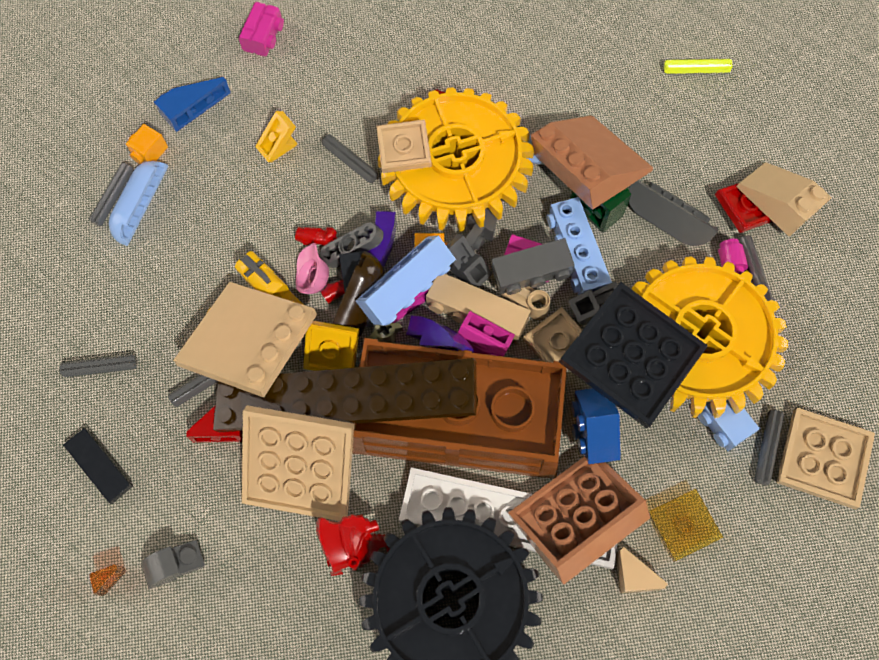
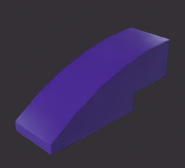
(387, 222)
(436, 335)

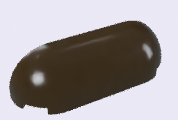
(364, 276)

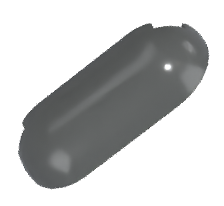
(671, 214)

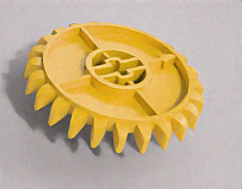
(473, 155)
(731, 320)

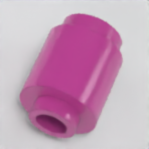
(733, 252)

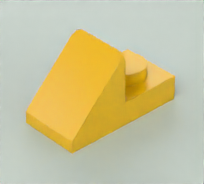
(277, 137)

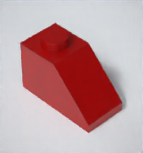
(203, 431)

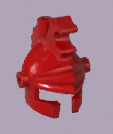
(348, 541)

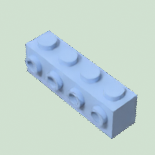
(571, 223)
(406, 281)

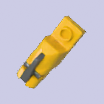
(263, 278)

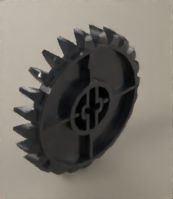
(442, 550)

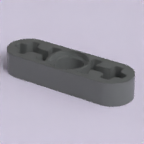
(331, 251)

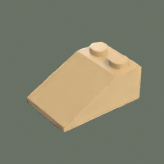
(784, 196)

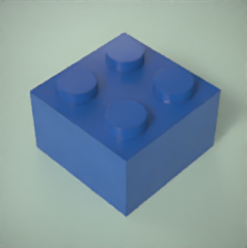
(596, 426)

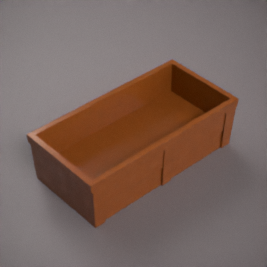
(514, 423)

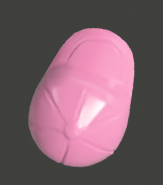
(311, 271)

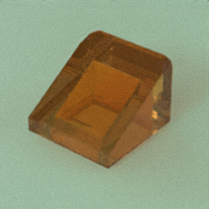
(105, 579)

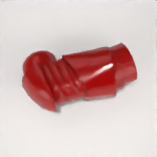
(315, 235)
(333, 291)

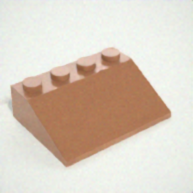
(588, 158)
(579, 517)

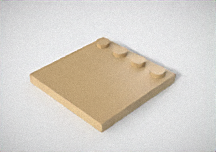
(246, 338)
(296, 463)

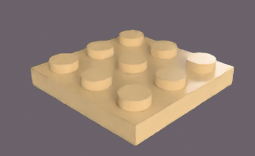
(826, 458)

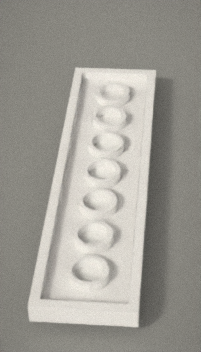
(436, 491)

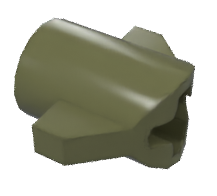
(386, 333)

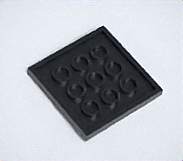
(633, 355)

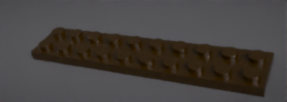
(361, 394)

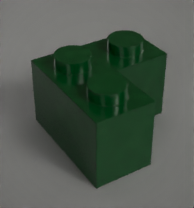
(608, 212)

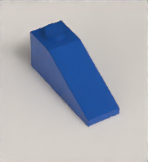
(188, 102)

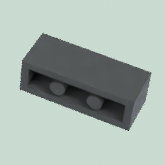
(533, 266)

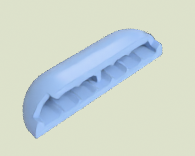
(135, 200)

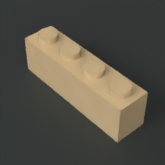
(458, 298)

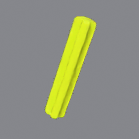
(698, 66)

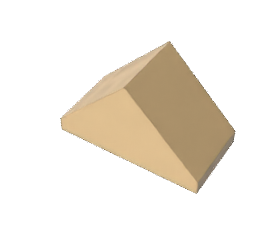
(635, 575)

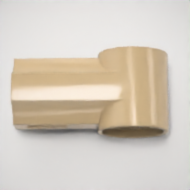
(527, 297)

